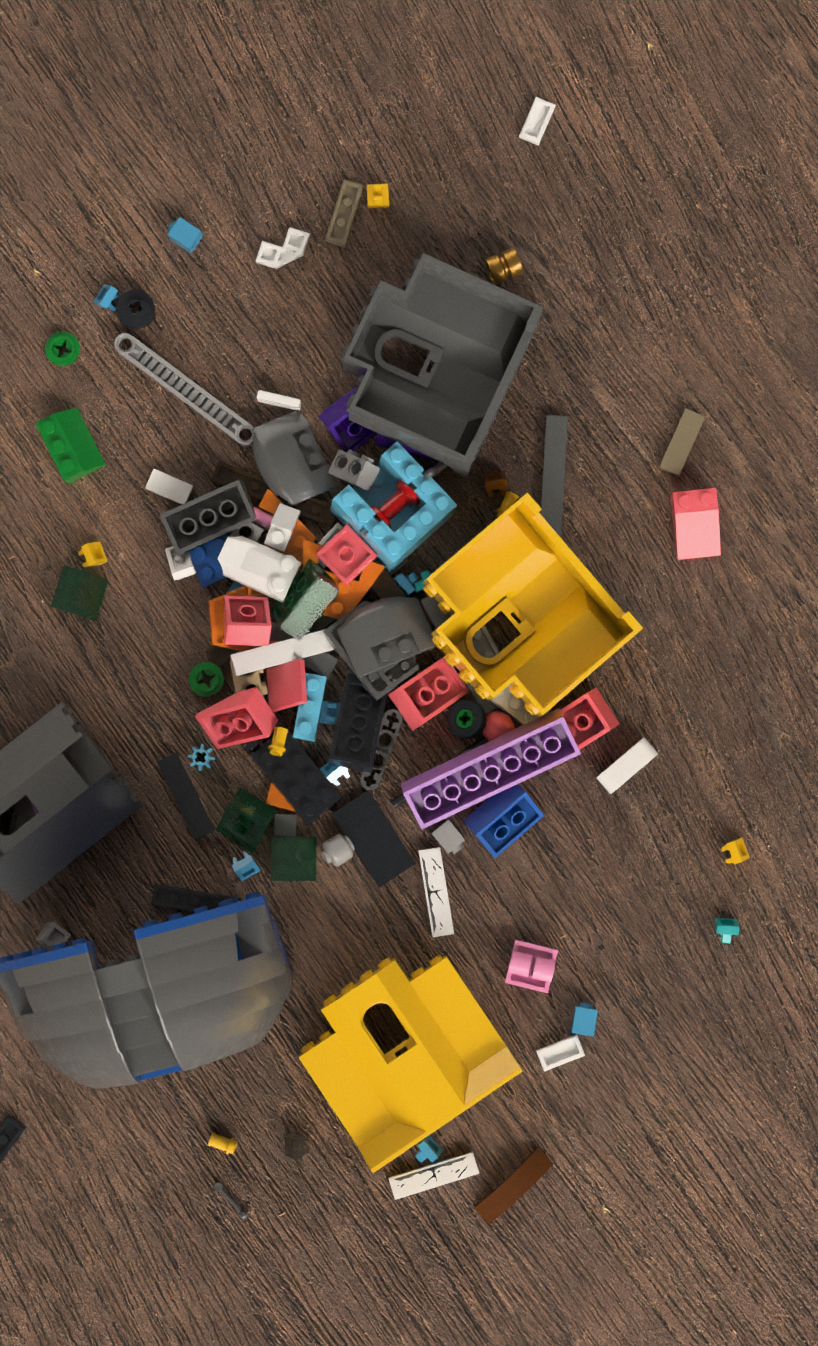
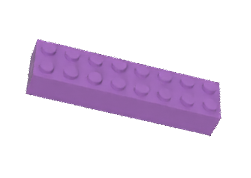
(490, 768)

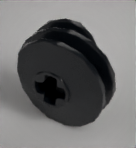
(131, 299)

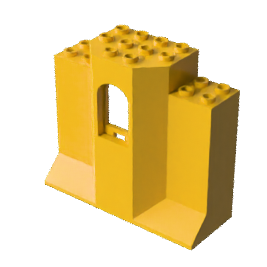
(563, 610)
(448, 1066)

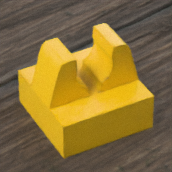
(377, 195)
(93, 554)
(737, 850)

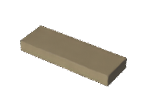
(344, 213)
(681, 442)

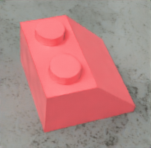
(246, 620)

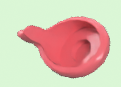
(497, 724)

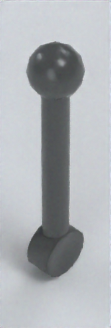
(219, 1187)

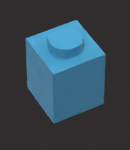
(184, 234)
(584, 1019)

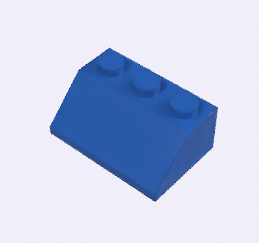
(503, 819)

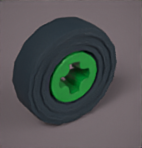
(470, 728)

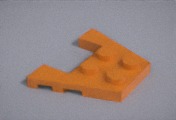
(300, 532)
(349, 595)
(216, 619)

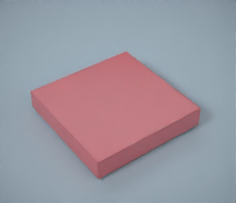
(346, 554)
(286, 685)

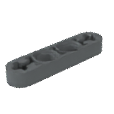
(385, 751)

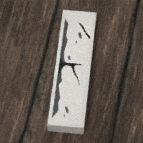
(436, 892)
(433, 1175)

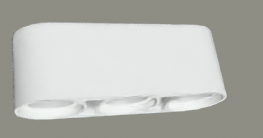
(627, 765)

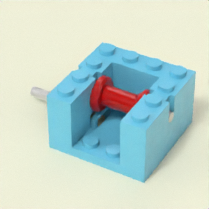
(383, 513)

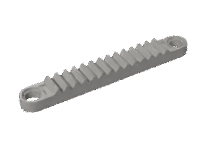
(184, 389)

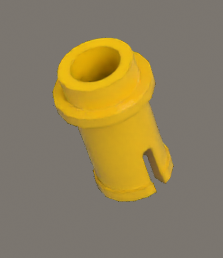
(509, 499)
(278, 741)
(223, 1143)

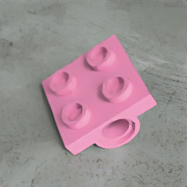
(531, 966)

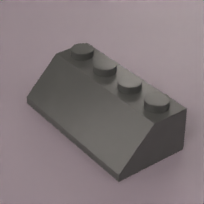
(209, 516)

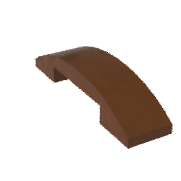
(514, 1186)

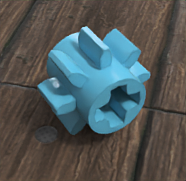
(195, 757)

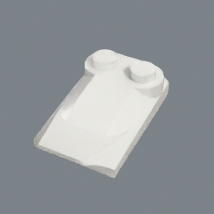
(258, 566)

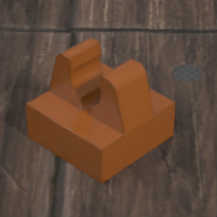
(495, 481)

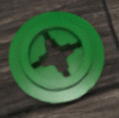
(59, 339)
(196, 676)

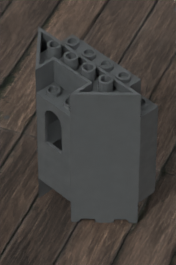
(75, 794)

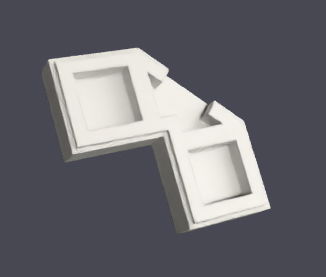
(278, 256)

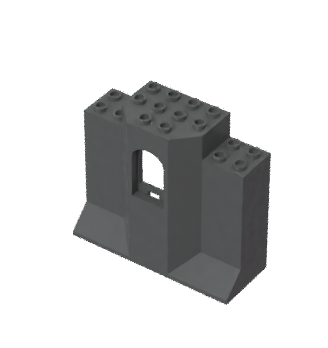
(476, 346)

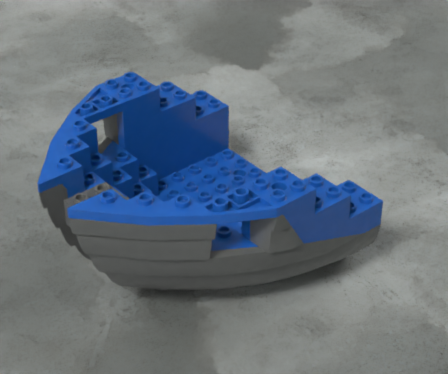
(183, 1001)

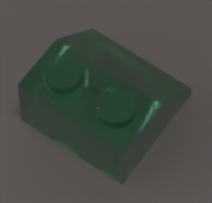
(79, 593)
(246, 820)
(293, 858)

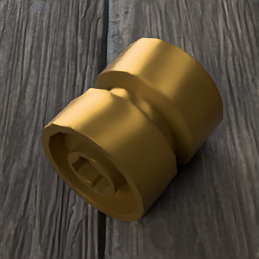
(502, 266)

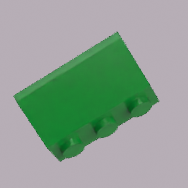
(70, 444)

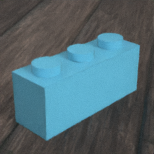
(309, 713)

